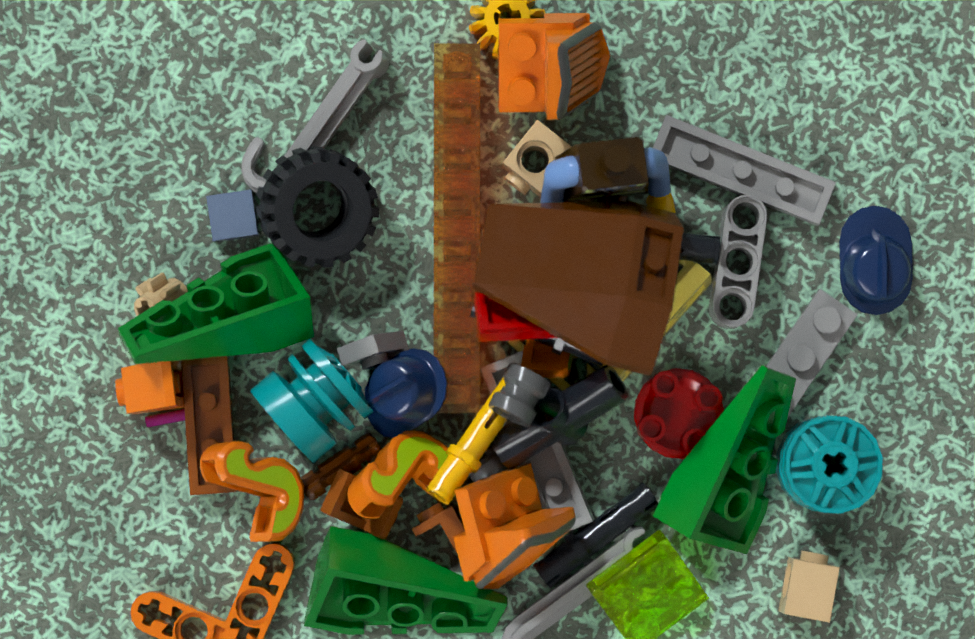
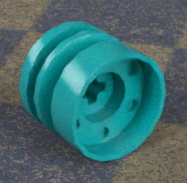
(312, 400)
(802, 468)

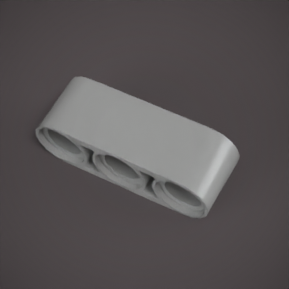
(749, 243)

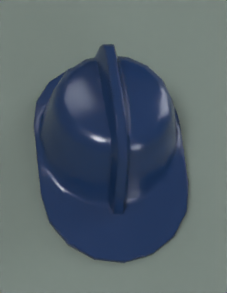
(875, 260)
(405, 392)

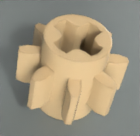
(156, 290)

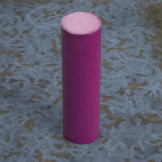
(165, 418)

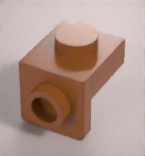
(338, 506)
(437, 515)

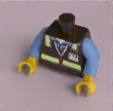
(609, 171)

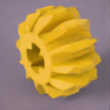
(492, 12)

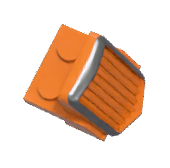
(550, 63)
(505, 526)

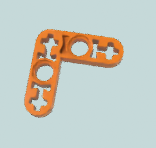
(216, 626)

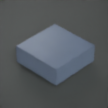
(232, 215)

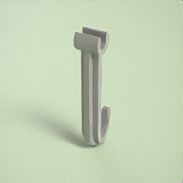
(331, 111)
(567, 594)

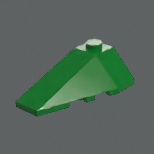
(239, 311)
(722, 480)
(379, 583)

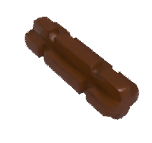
(347, 459)

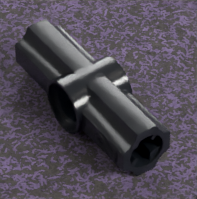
(561, 416)

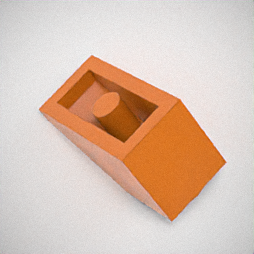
(150, 387)

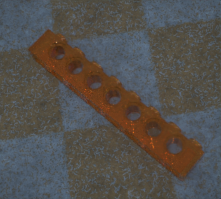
(457, 221)

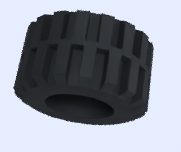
(348, 228)

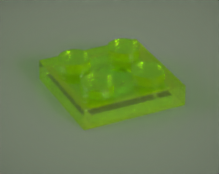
(647, 589)

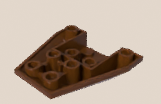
(586, 274)

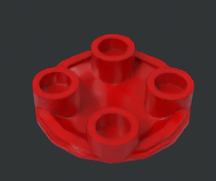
(676, 411)

